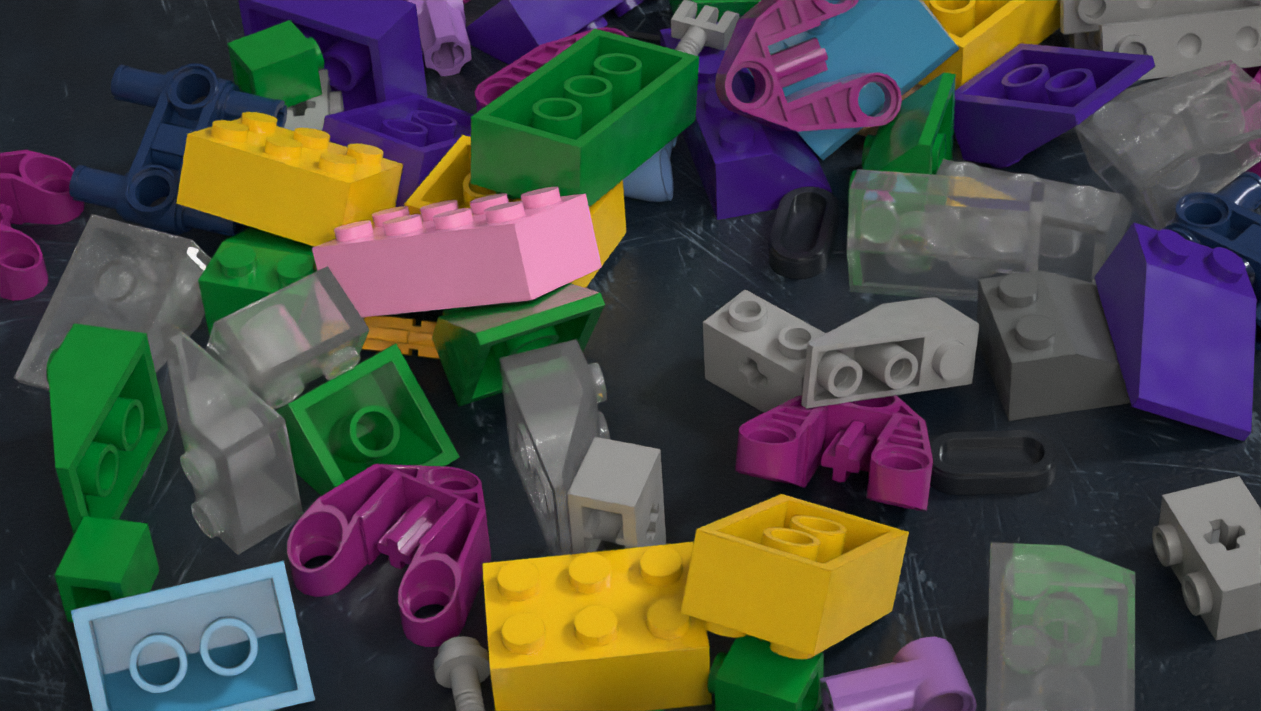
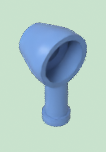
(653, 178)

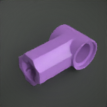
(443, 35)
(920, 678)

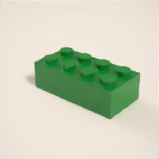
(584, 118)

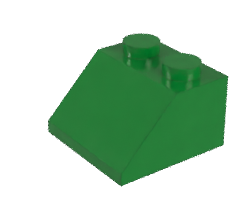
(917, 135)
(364, 420)

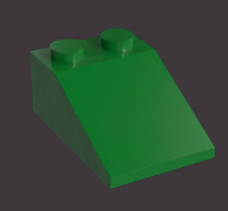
(251, 269)
(477, 336)
(103, 418)

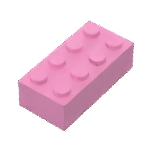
(464, 254)

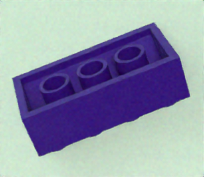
(522, 25)
(738, 159)

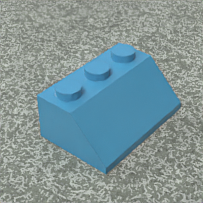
(872, 37)
(197, 646)

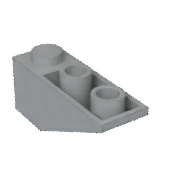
(891, 353)

